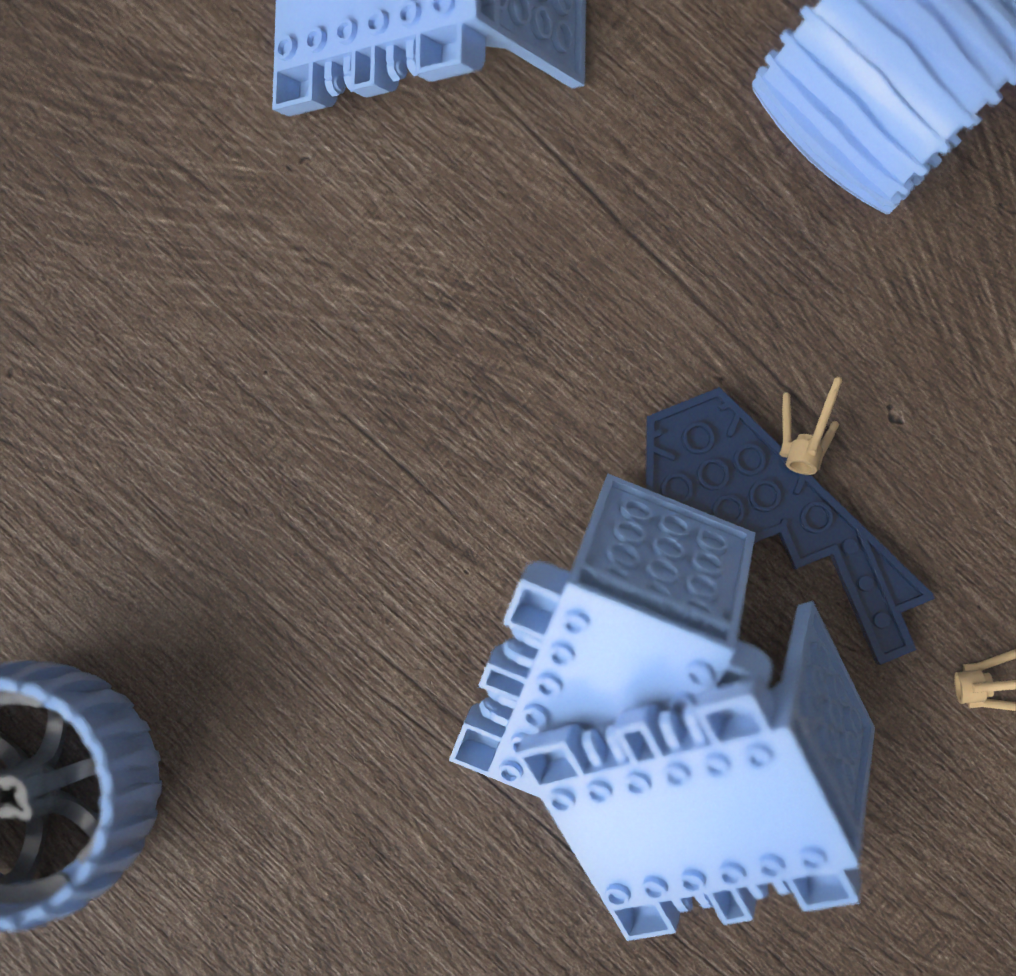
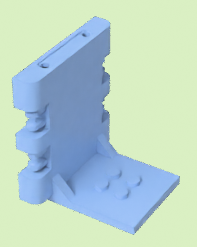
(375, 41)
(629, 627)
(722, 806)

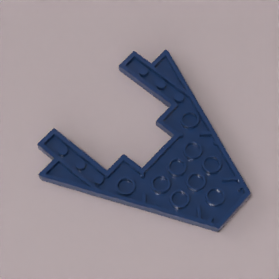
(729, 467)

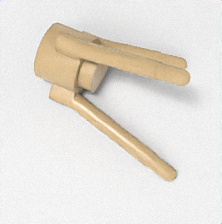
(808, 450)
(974, 686)

